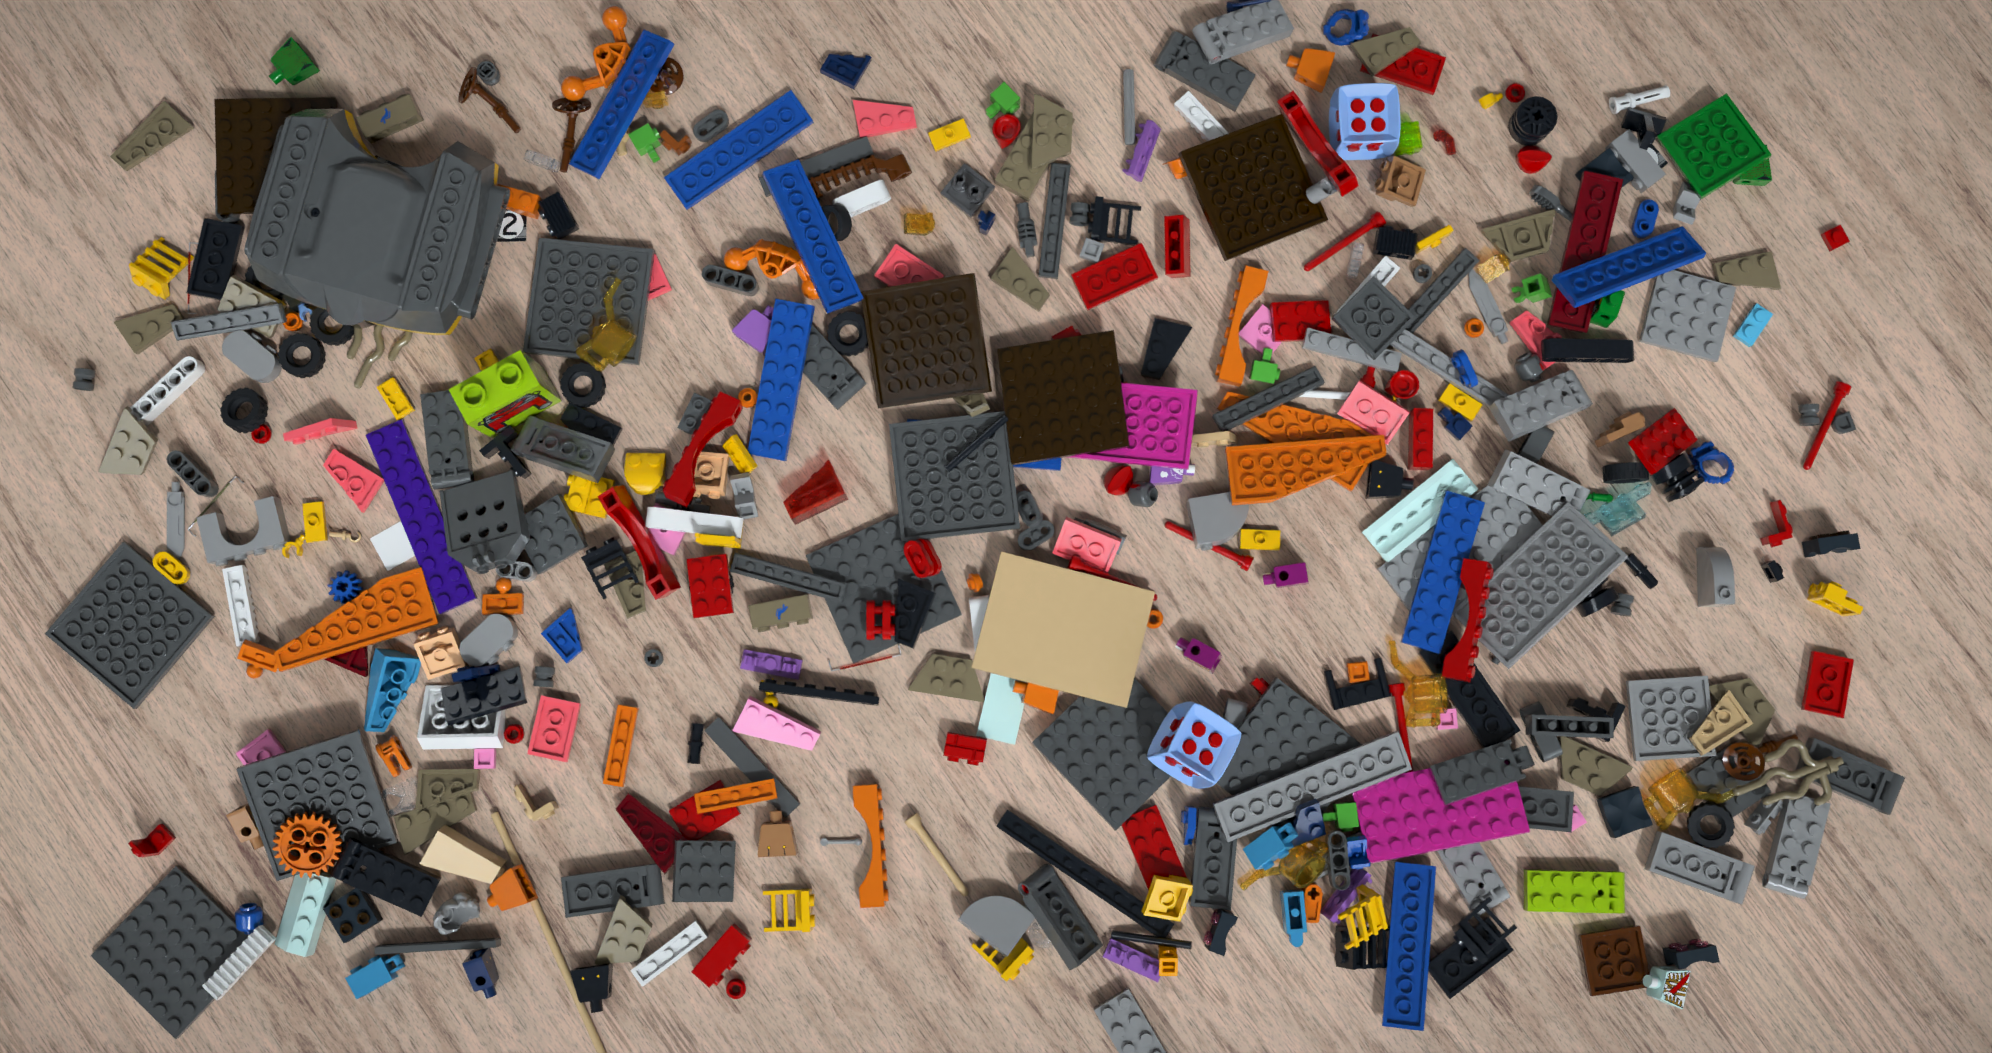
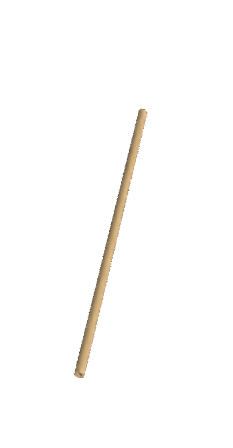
(551, 939)

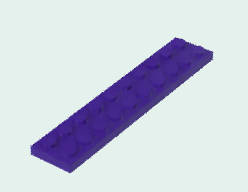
(420, 515)

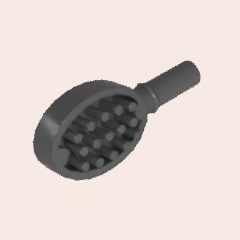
(1549, 201)

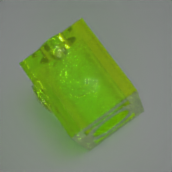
(1410, 139)

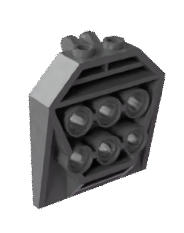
(471, 499)

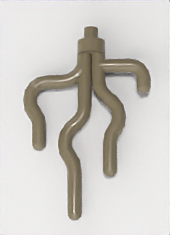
(378, 352)
(1814, 769)

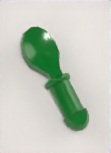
(1600, 497)

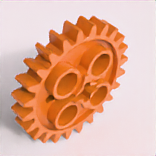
(305, 862)

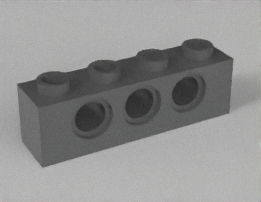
(1570, 726)

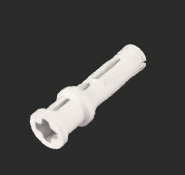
(1632, 100)

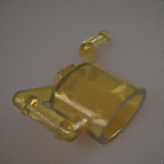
(608, 339)
(1425, 693)
(1676, 795)
(1300, 866)

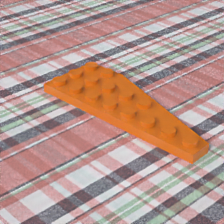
(1296, 424)
(1279, 469)
(382, 612)

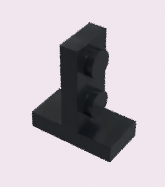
(1645, 124)
(500, 443)
(1581, 706)

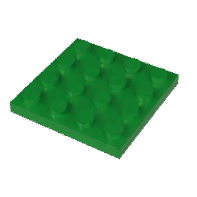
(1713, 146)

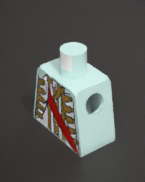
(1667, 985)

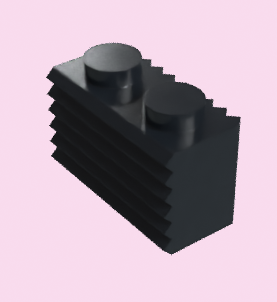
(558, 216)
(1395, 243)

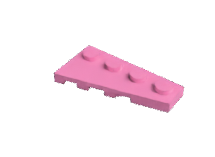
(774, 725)

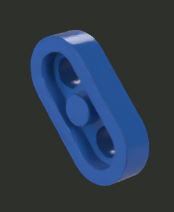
(1646, 218)
(1467, 375)

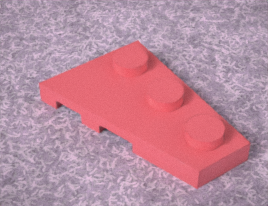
(355, 479)

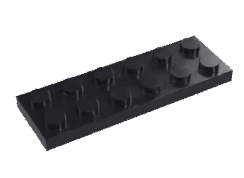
(1473, 699)

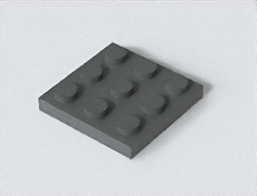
(1373, 318)
(552, 534)
(1713, 778)
(703, 871)

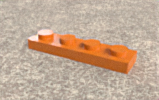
(620, 745)
(735, 796)

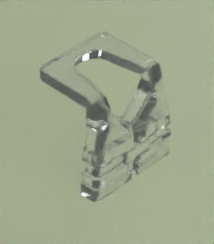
(406, 791)

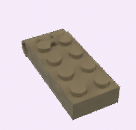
(1016, 171)

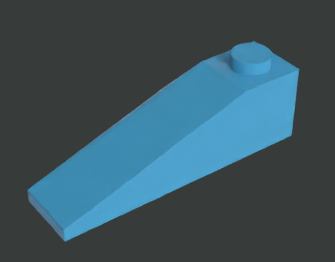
(388, 683)

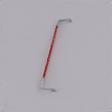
(189, 273)
(865, 662)

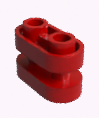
(922, 558)
(887, 629)

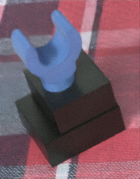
(297, 305)

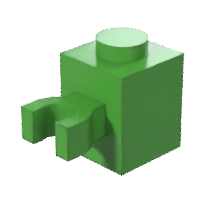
(1003, 100)
(645, 141)
(1534, 289)
(1263, 369)
(1344, 815)

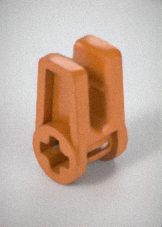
(387, 755)
(1313, 903)

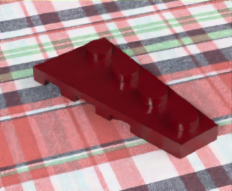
(651, 831)

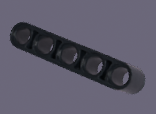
(1587, 350)

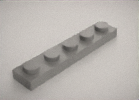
(1349, 350)

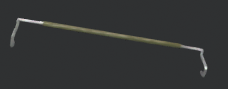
(213, 501)

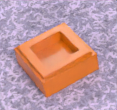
(1358, 672)

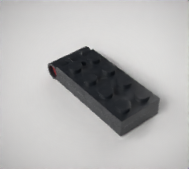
(385, 876)

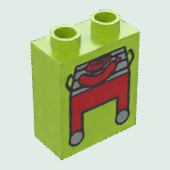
(505, 394)

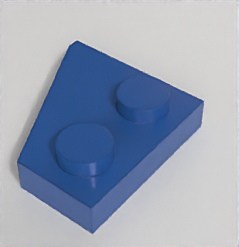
(564, 636)
(1188, 817)

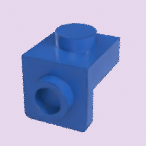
(1357, 852)

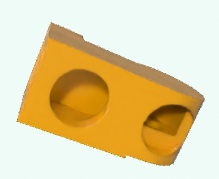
(1167, 961)

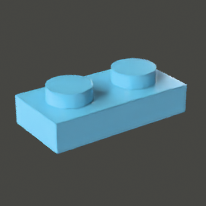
(1752, 325)

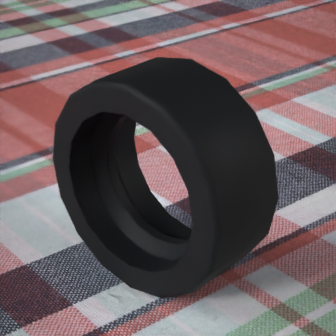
(843, 217)

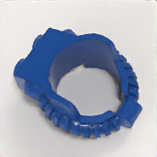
(1358, 29)
(1707, 452)

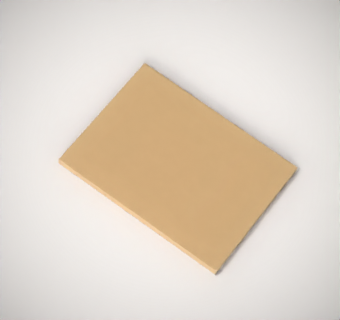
(1063, 629)

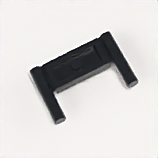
(1360, 692)

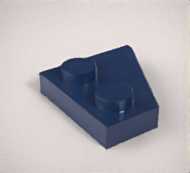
(845, 69)
(468, 673)
(1308, 822)

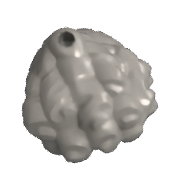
(455, 913)

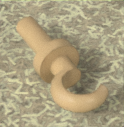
(344, 535)

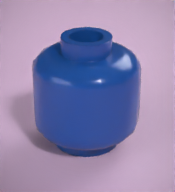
(248, 917)

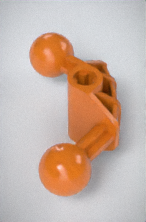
(608, 58)
(773, 260)

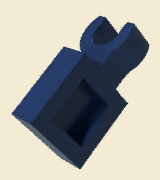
(986, 221)
(1456, 425)

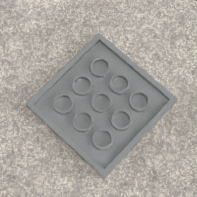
(1688, 315)
(1666, 716)

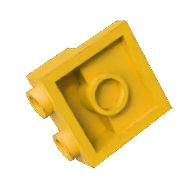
(584, 495)
(1833, 598)
(1167, 897)

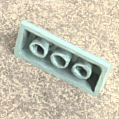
(305, 913)

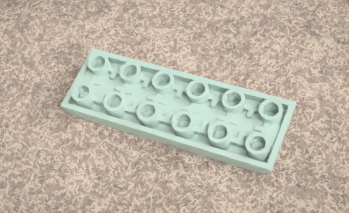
(1417, 511)

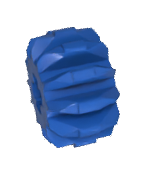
(338, 584)

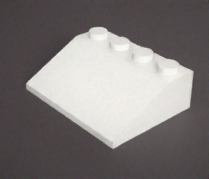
(470, 734)

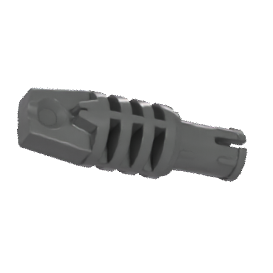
(1026, 229)
(694, 506)

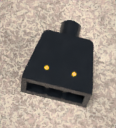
(1386, 481)
(593, 984)

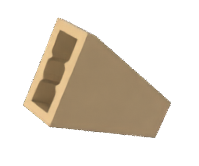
(462, 857)

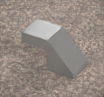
(1685, 204)
(744, 495)

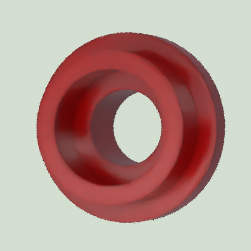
(1520, 91)
(256, 434)
(508, 733)
(729, 988)

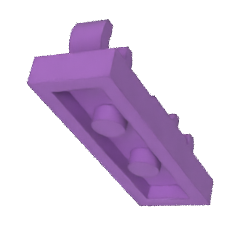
(1143, 150)
(771, 664)
(1343, 898)
(1132, 959)

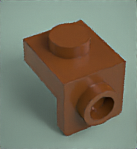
(670, 143)

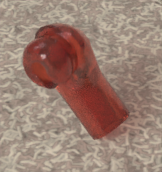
(1445, 137)

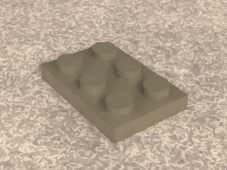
(242, 295)

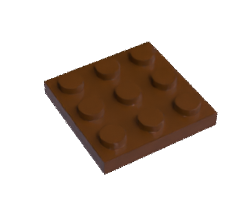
(1614, 960)

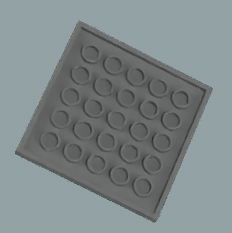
(571, 290)
(968, 499)
(871, 566)
(129, 625)
(1279, 738)
(1105, 752)
(320, 778)
(171, 950)

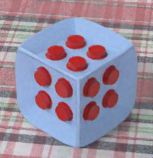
(1365, 121)
(1194, 745)

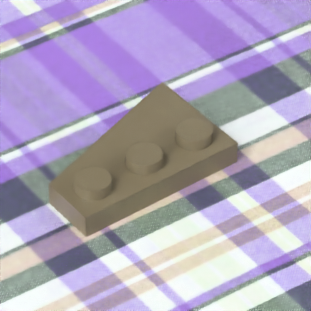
(629, 594)

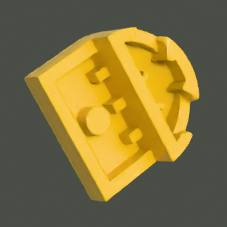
(645, 471)

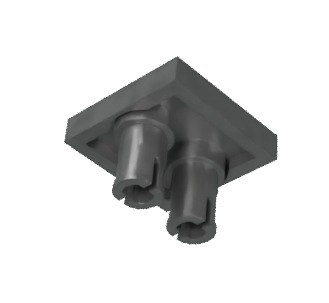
(967, 190)

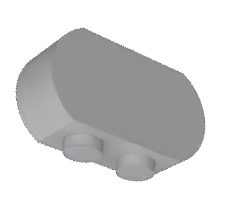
(252, 356)
(489, 640)

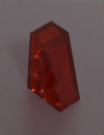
(816, 495)

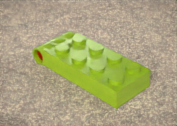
(1574, 891)

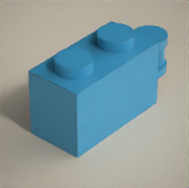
(1270, 846)
(1293, 915)
(376, 974)

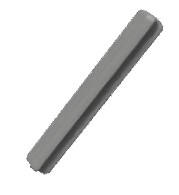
(1129, 107)

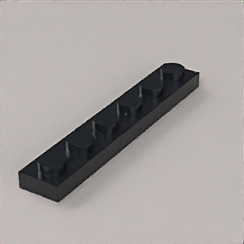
(810, 690)

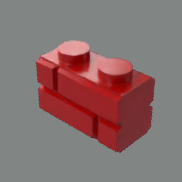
(965, 747)

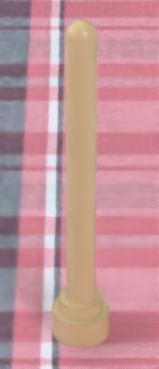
(915, 824)

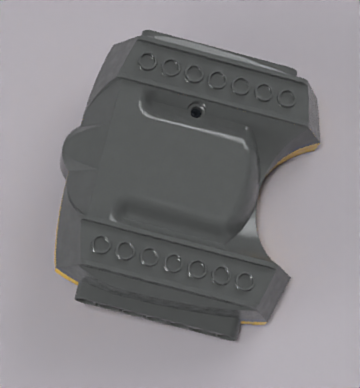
(373, 235)

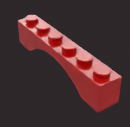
(1308, 132)
(721, 415)
(656, 569)
(1460, 661)

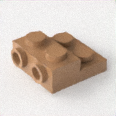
(1399, 181)
(1623, 426)

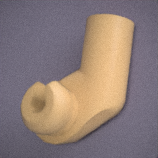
(621, 149)

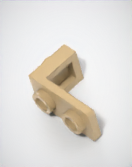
(532, 813)

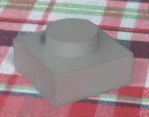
(1091, 250)

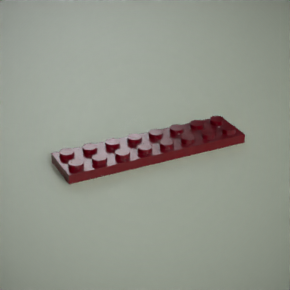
(1585, 242)

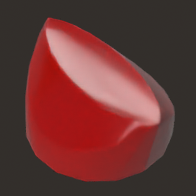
(1006, 129)
(1532, 159)
(1402, 385)
(1118, 480)

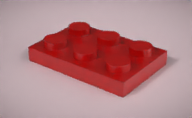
(1293, 318)
(710, 586)
(1827, 684)
(694, 825)

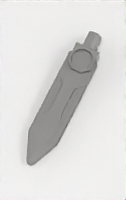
(1488, 306)
(175, 521)

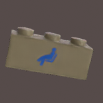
(389, 118)
(780, 613)

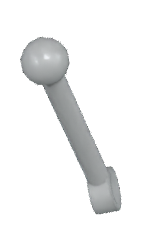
(824, 841)

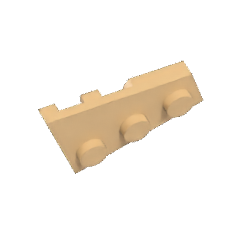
(1217, 438)
(1720, 724)

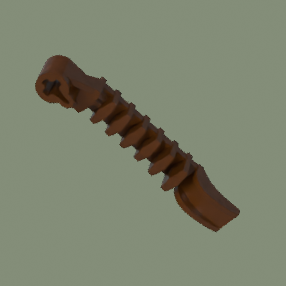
(895, 167)

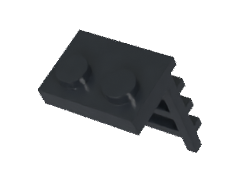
(1099, 225)
(598, 557)
(1467, 935)
(1356, 957)

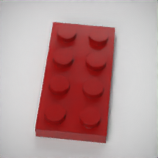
(1414, 70)
(1114, 276)
(1662, 441)
(1152, 845)

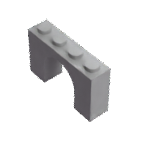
(271, 534)

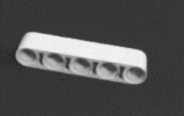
(172, 389)
(693, 522)

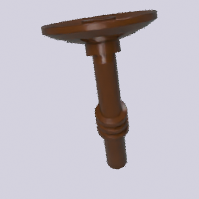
(667, 78)
(472, 87)
(571, 111)
(1748, 757)

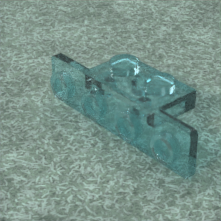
(1622, 511)

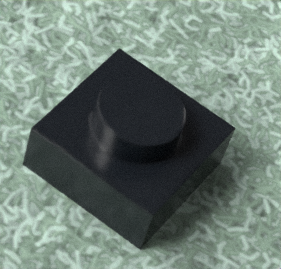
(1772, 571)

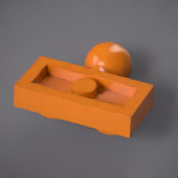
(503, 602)
(259, 657)

